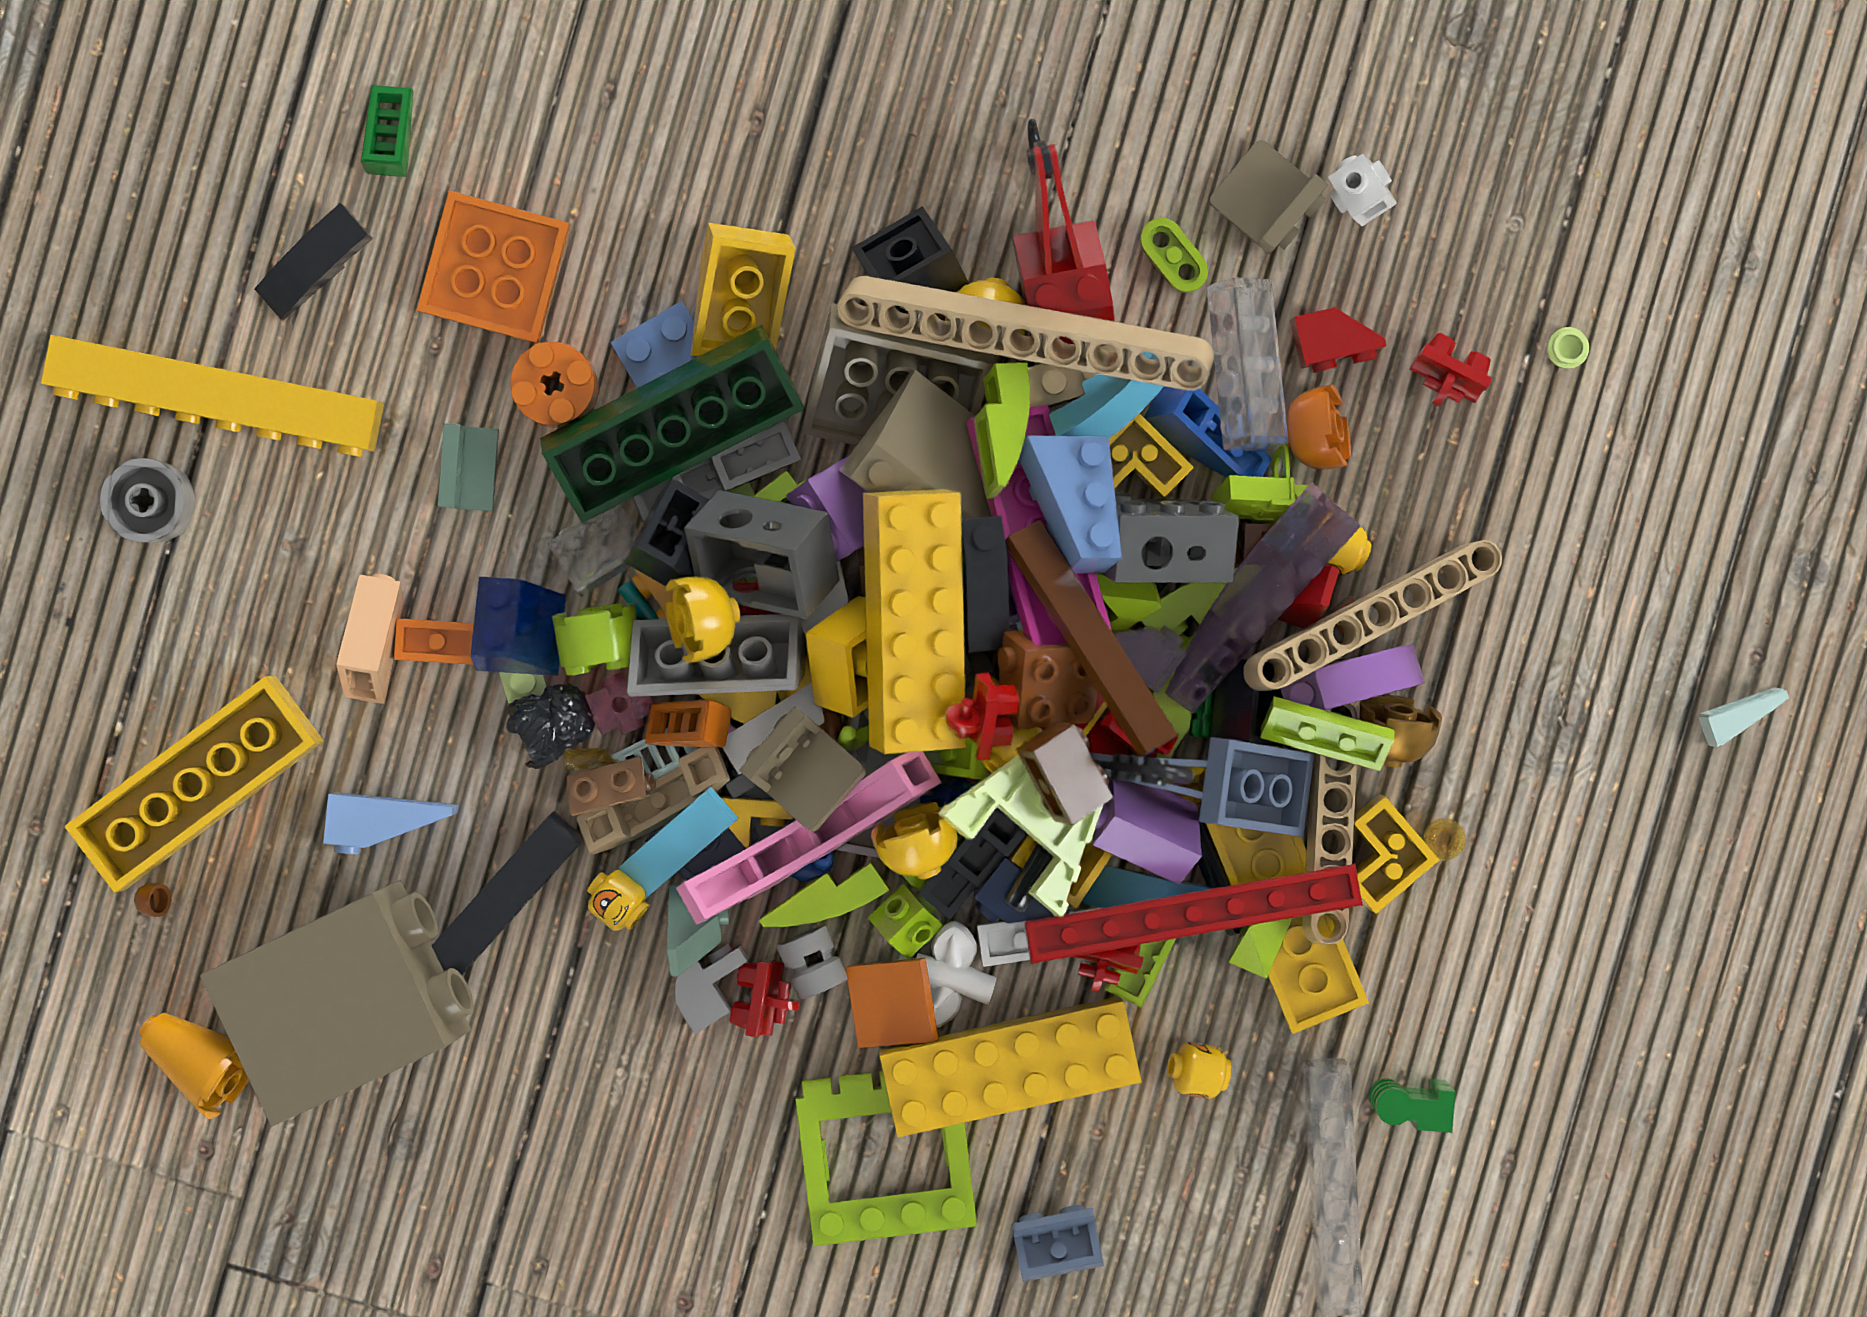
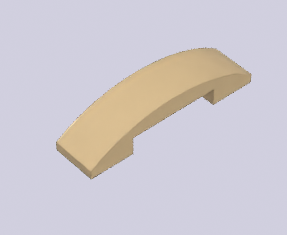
(673, 794)

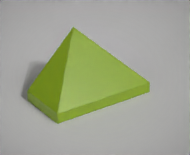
(1258, 946)

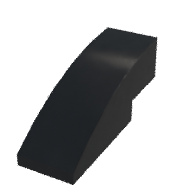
(313, 261)

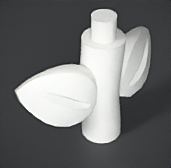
(951, 972)

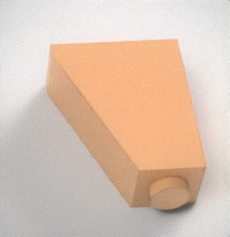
(369, 638)

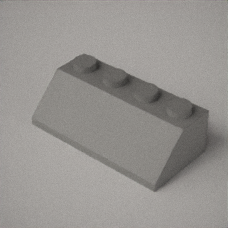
(761, 656)

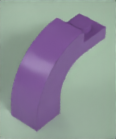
(1357, 679)

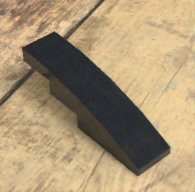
(972, 863)

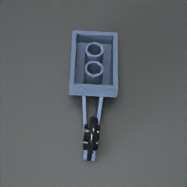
(1241, 786)

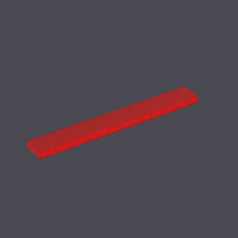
(1192, 913)

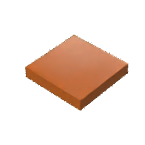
(892, 1002)

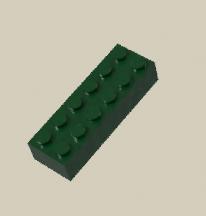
(671, 424)

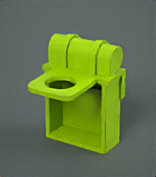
(1260, 497)

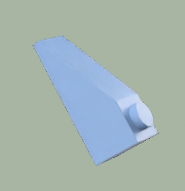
(365, 820)

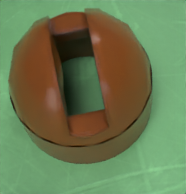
(153, 899)

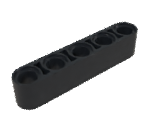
(506, 893)

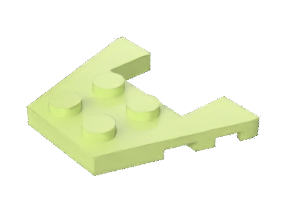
(1017, 796)

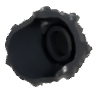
(551, 722)

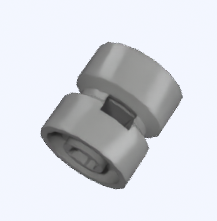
(819, 975)

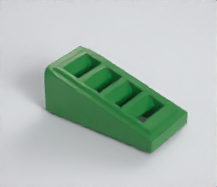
(386, 164)

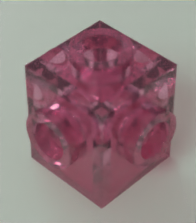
(609, 715)

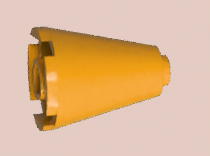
(195, 1061)

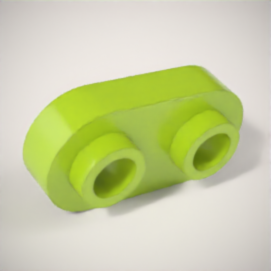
(1174, 255)

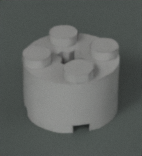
(141, 478)

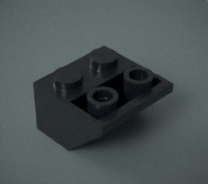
(662, 544)

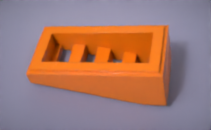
(709, 731)

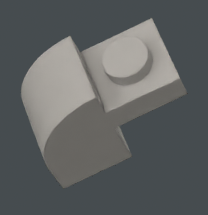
(698, 992)

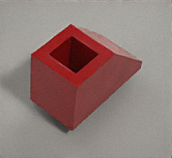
(1332, 336)

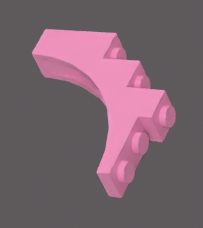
(794, 846)

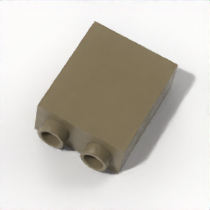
(339, 1002)

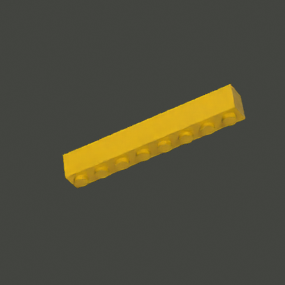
(213, 394)

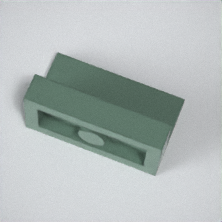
(468, 467)

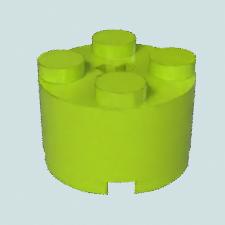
(595, 637)

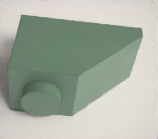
(687, 940)

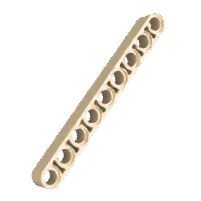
(1043, 324)

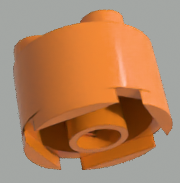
(545, 362)

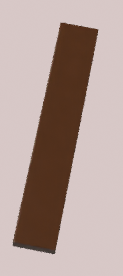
(1090, 638)

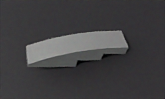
(731, 468)

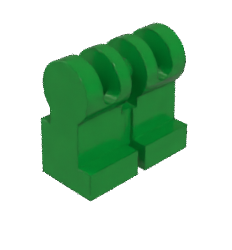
(1425, 1108)

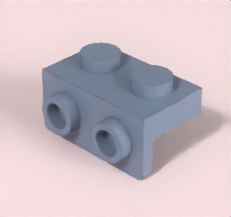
(1057, 1243)

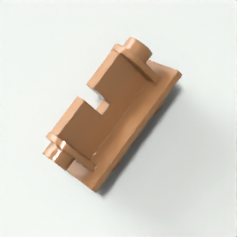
(608, 786)

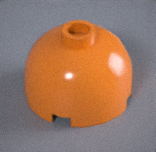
(1317, 430)

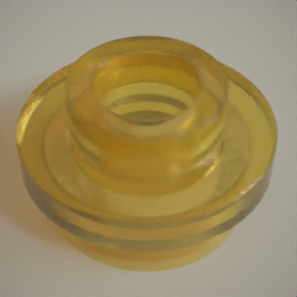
(1457, 841)

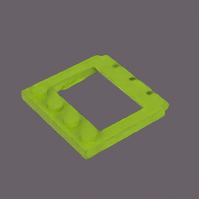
(878, 1215)

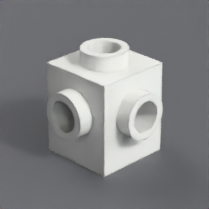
(1361, 188)

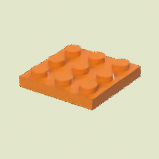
(493, 267)

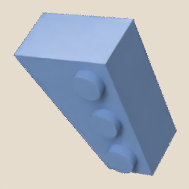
(1077, 497)

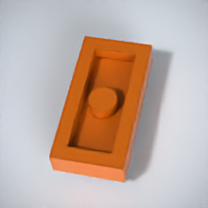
(433, 641)

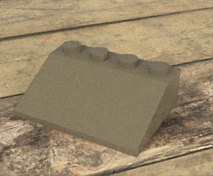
(864, 369)
(920, 446)

